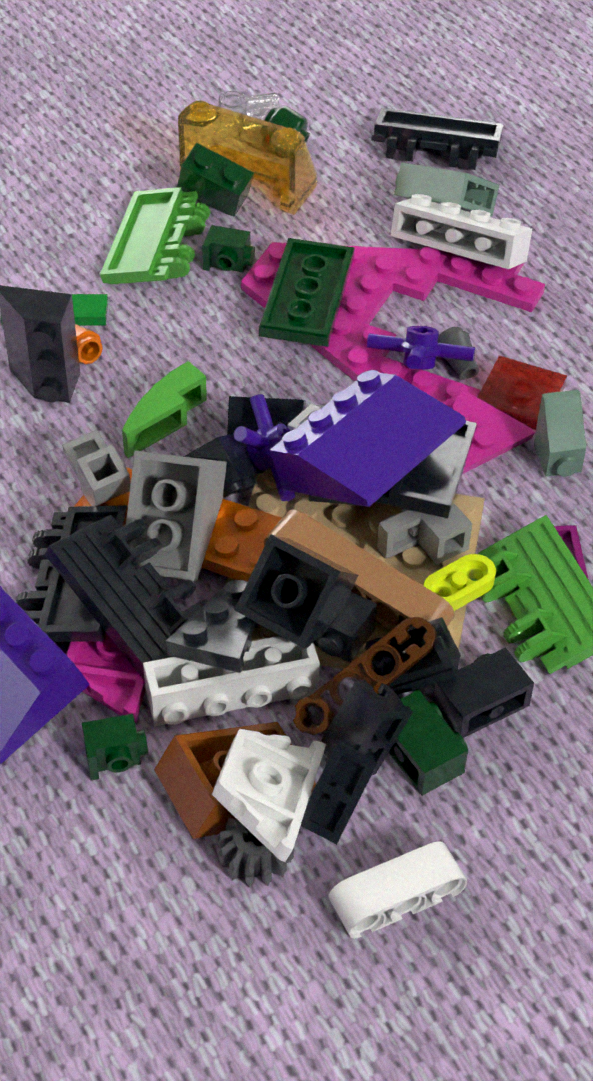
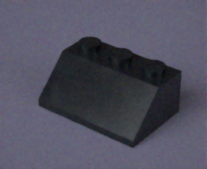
(41, 341)

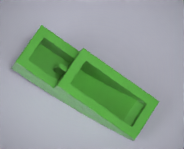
(164, 408)

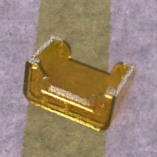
(267, 149)

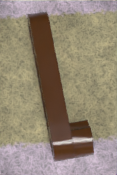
(362, 669)

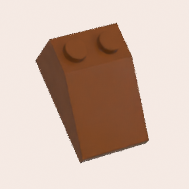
(191, 772)

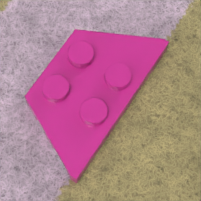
(494, 429)
(110, 675)

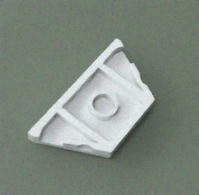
(268, 786)

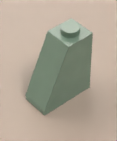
(447, 186)

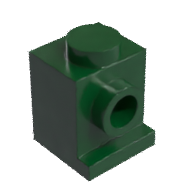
(227, 249)
(113, 744)

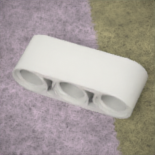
(396, 887)

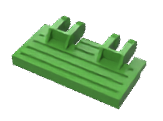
(151, 236)
(549, 597)

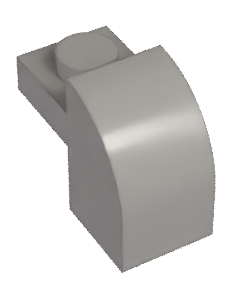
(97, 468)
(436, 535)

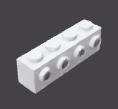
(461, 232)
(189, 690)

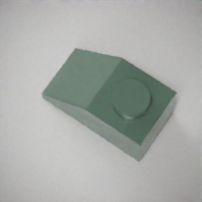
(560, 433)

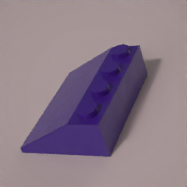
(363, 440)
(34, 677)

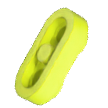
(455, 580)

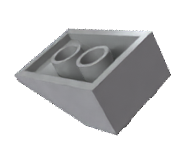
(180, 507)

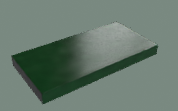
(307, 292)

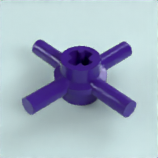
(421, 347)
(263, 440)

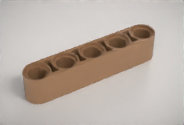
(393, 591)

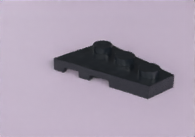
(215, 632)

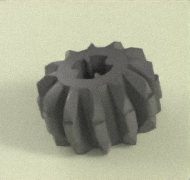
(243, 857)

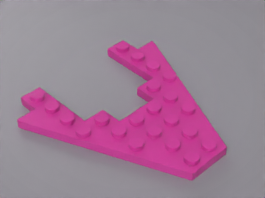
(408, 272)

